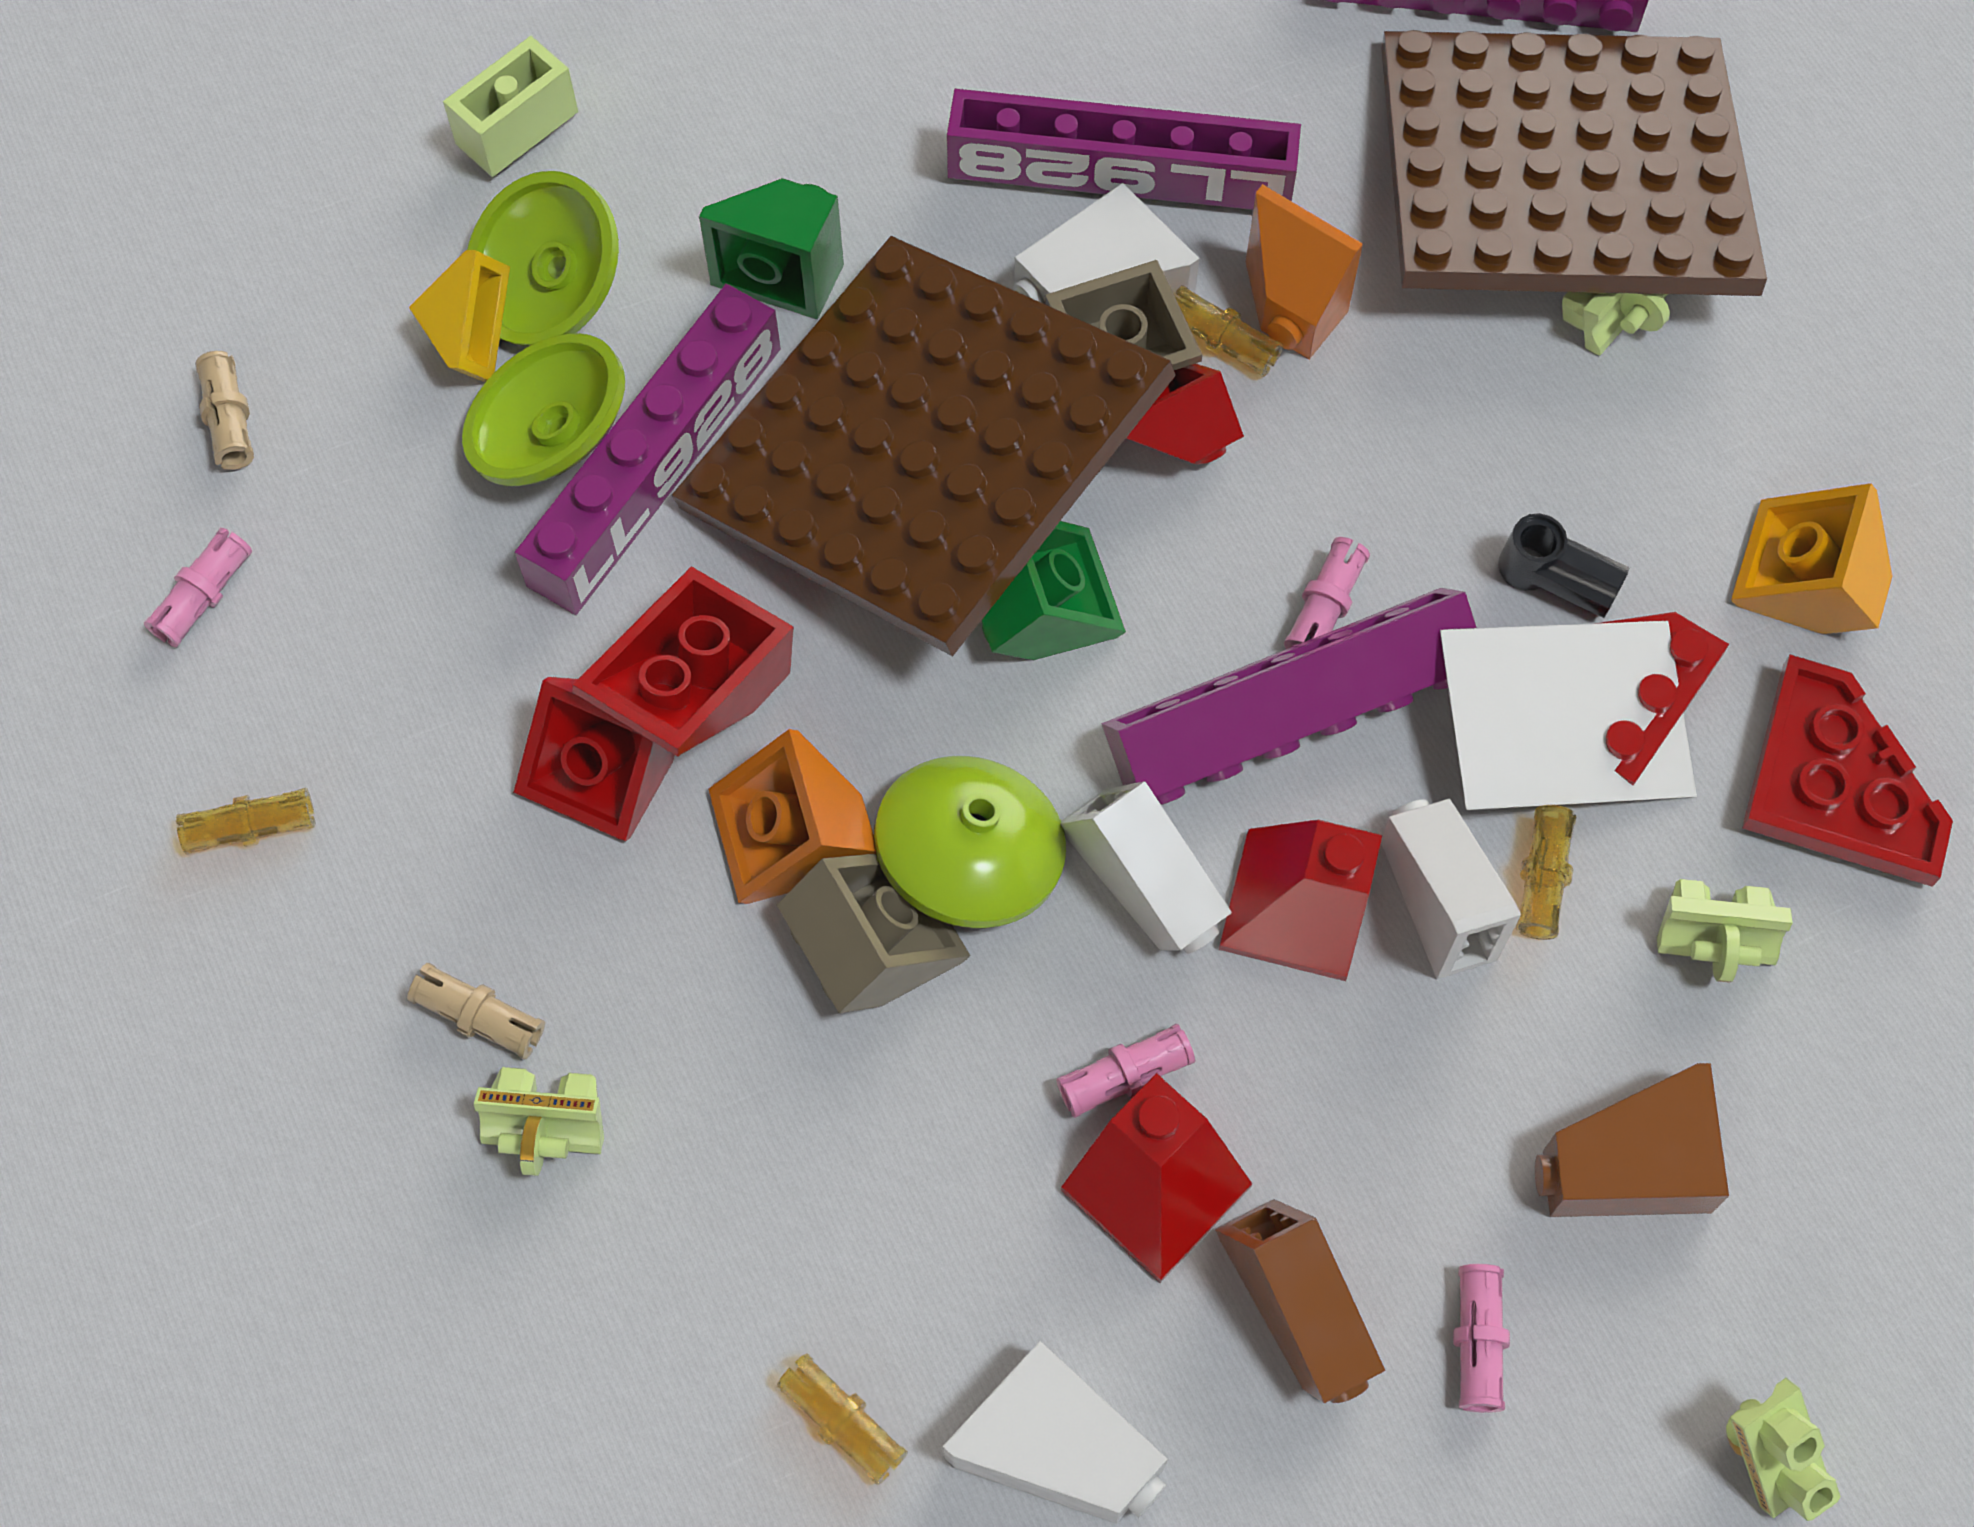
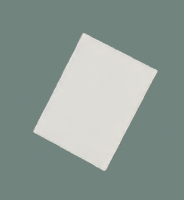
(1538, 711)

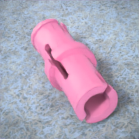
(198, 587)
(1329, 594)
(1125, 1070)
(1481, 1338)

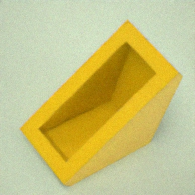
(465, 313)

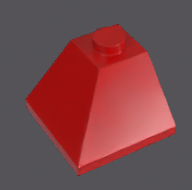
(1191, 417)
(588, 762)
(1302, 895)
(1157, 1178)

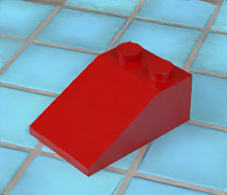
(691, 664)

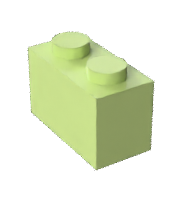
(511, 106)

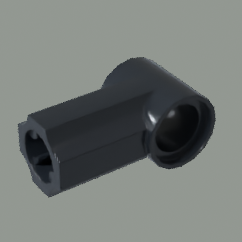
(1564, 568)

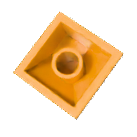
(1818, 561)

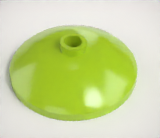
(538, 230)
(544, 410)
(964, 866)

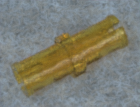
(1227, 332)
(245, 820)
(1546, 872)
(842, 1419)

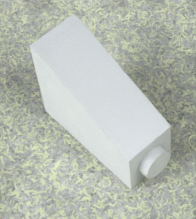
(1104, 240)
(1147, 866)
(1448, 887)
(1058, 1442)

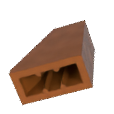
(1641, 1154)
(1303, 1299)

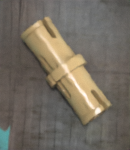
(224, 410)
(476, 1010)

